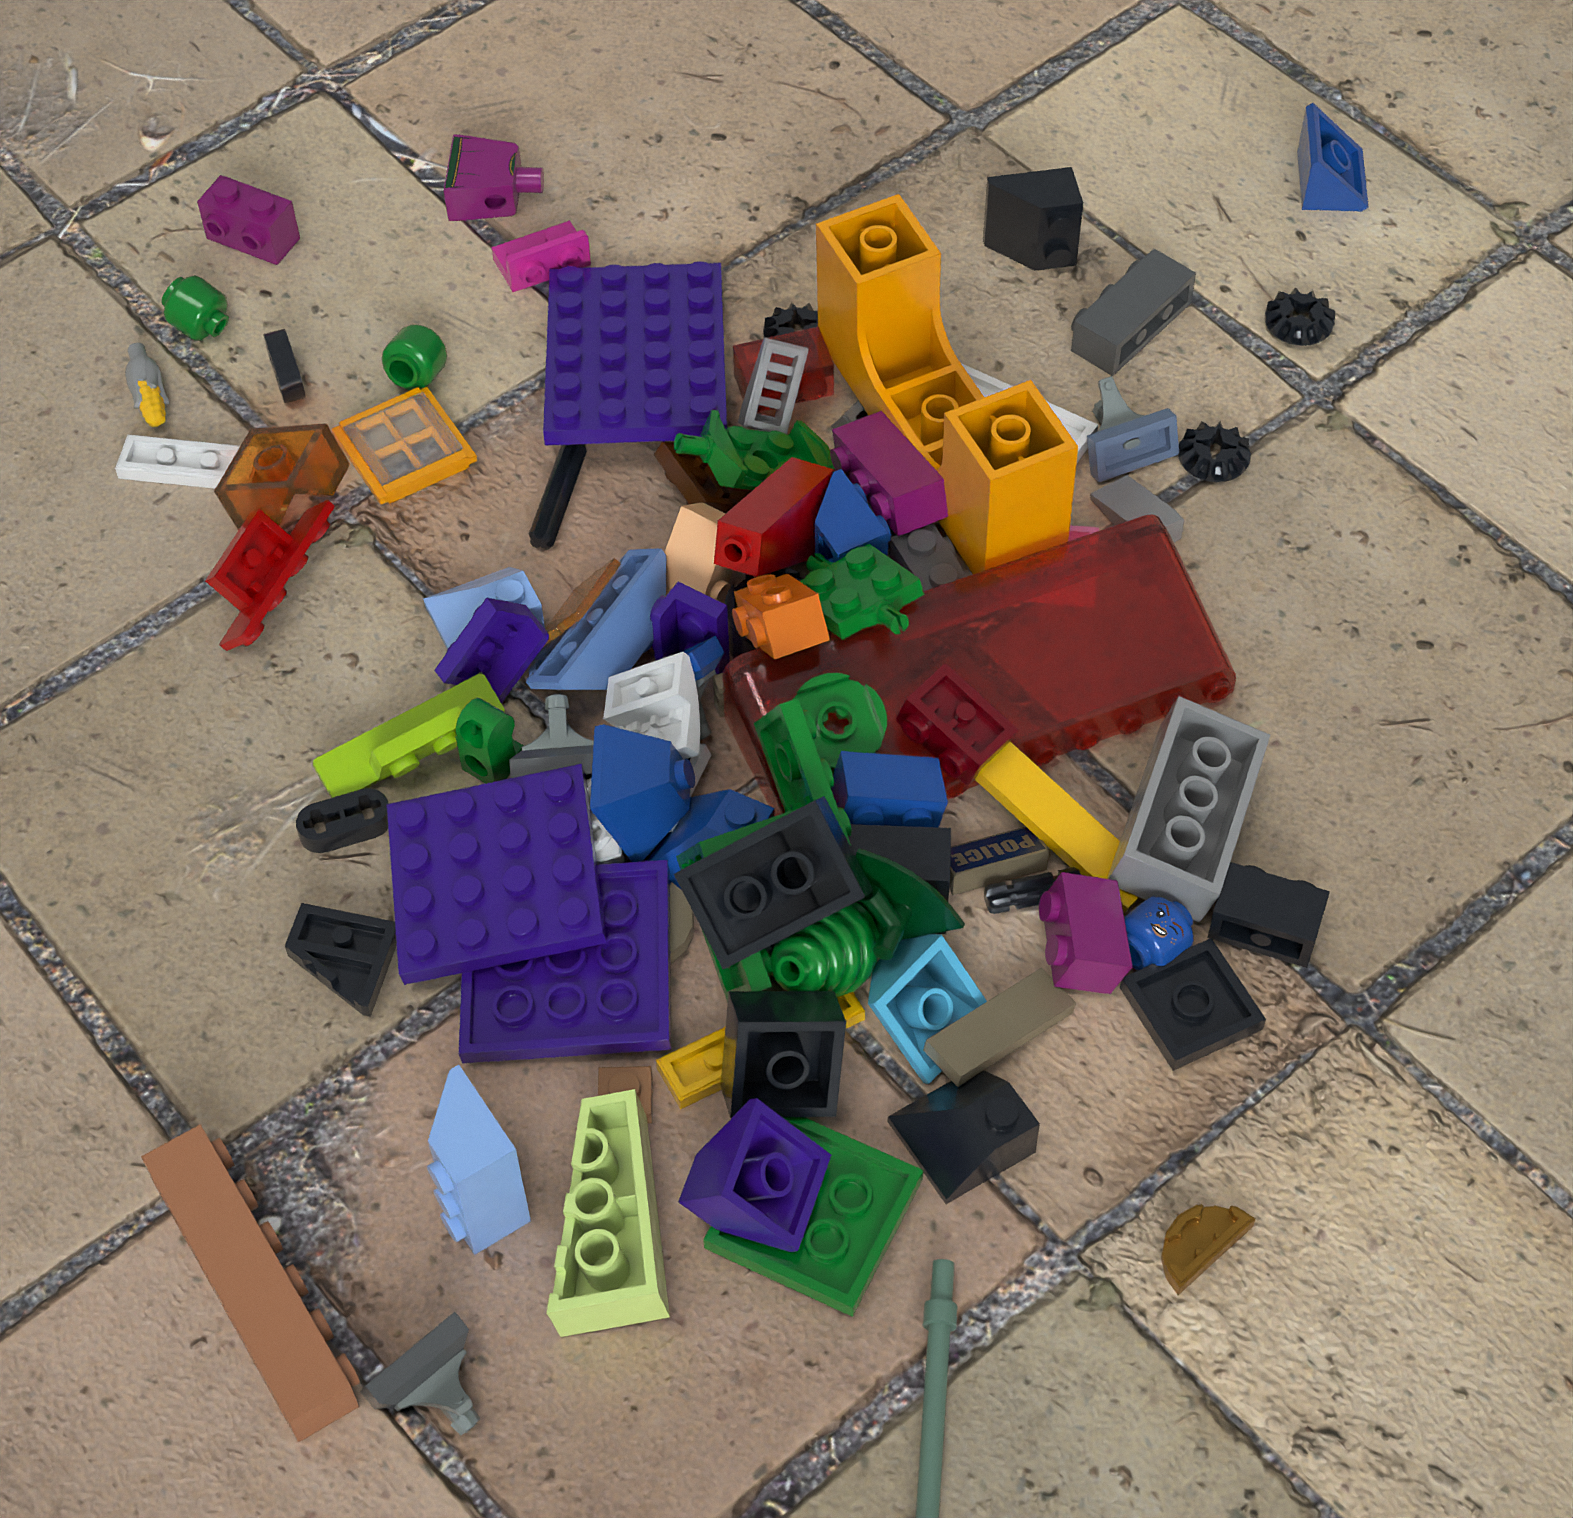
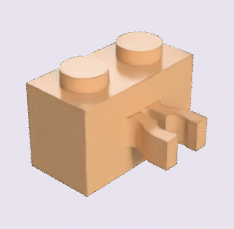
(692, 552)

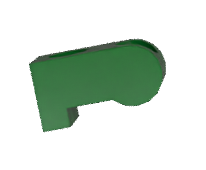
(486, 736)

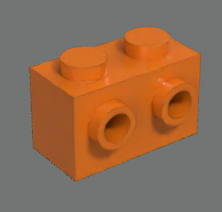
(779, 615)

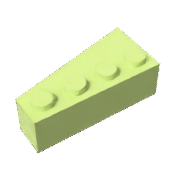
(611, 1236)

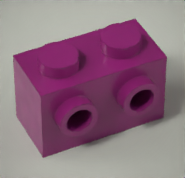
(248, 219)
(1085, 933)

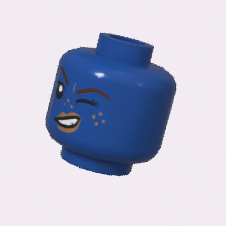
(1158, 932)

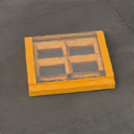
(404, 445)

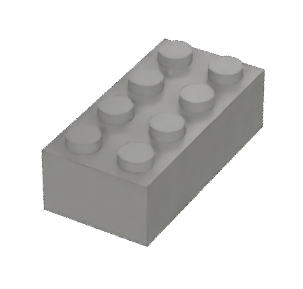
(1189, 807)

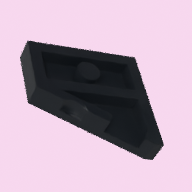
(343, 952)

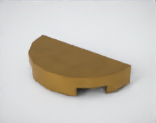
(1199, 1239)

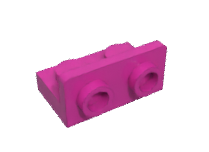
(530, 257)

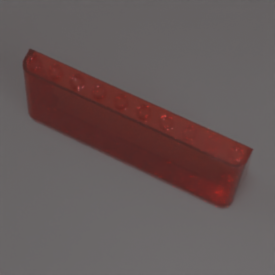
(1056, 641)

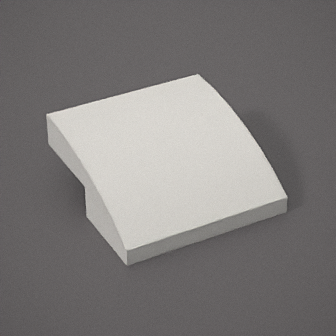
(657, 702)

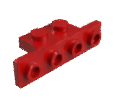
(259, 565)

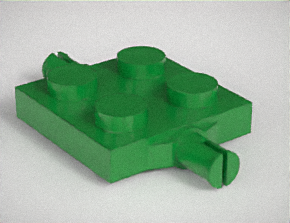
(862, 590)

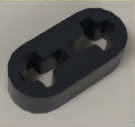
(284, 366)
(343, 820)

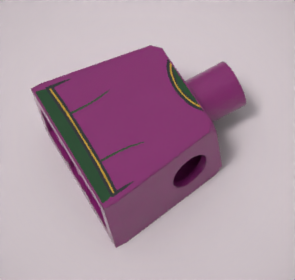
(486, 179)

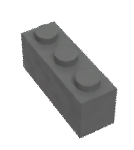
(1132, 311)

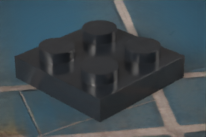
(1192, 1004)

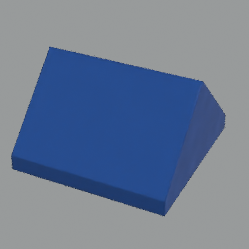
(1329, 166)

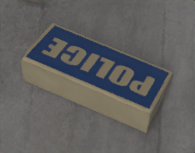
(996, 859)

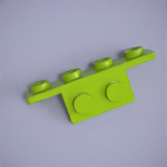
(401, 741)

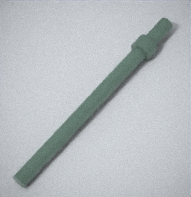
(939, 1320)

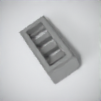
(780, 422)

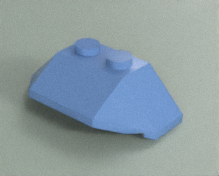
(611, 631)

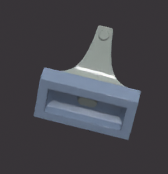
(1127, 438)

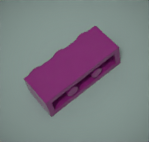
(890, 472)

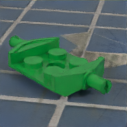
(748, 456)

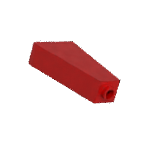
(774, 521)

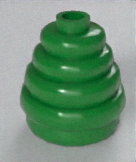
(828, 954)

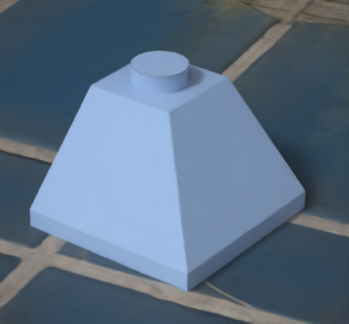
(455, 607)

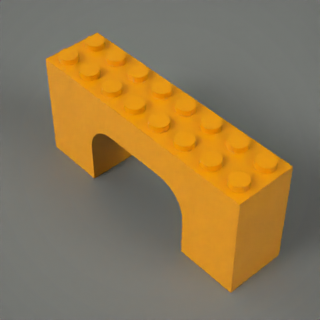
(1001, 454)

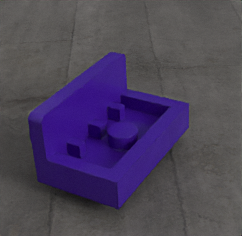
(497, 643)

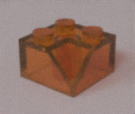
(279, 466)

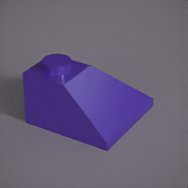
(757, 1178)

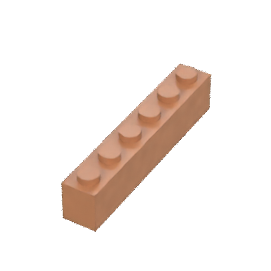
(251, 1283)

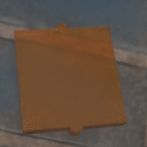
(581, 600)

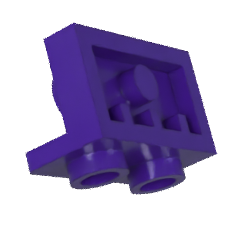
(687, 619)

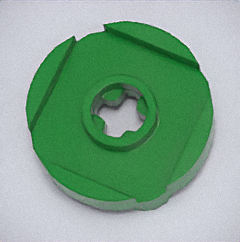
(848, 700)

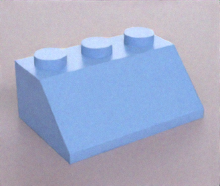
(474, 1168)

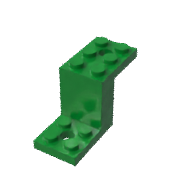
(800, 778)

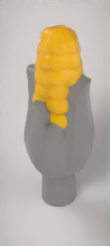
(146, 385)

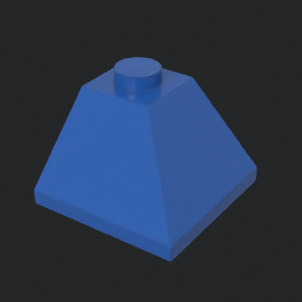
(638, 788)
(709, 817)

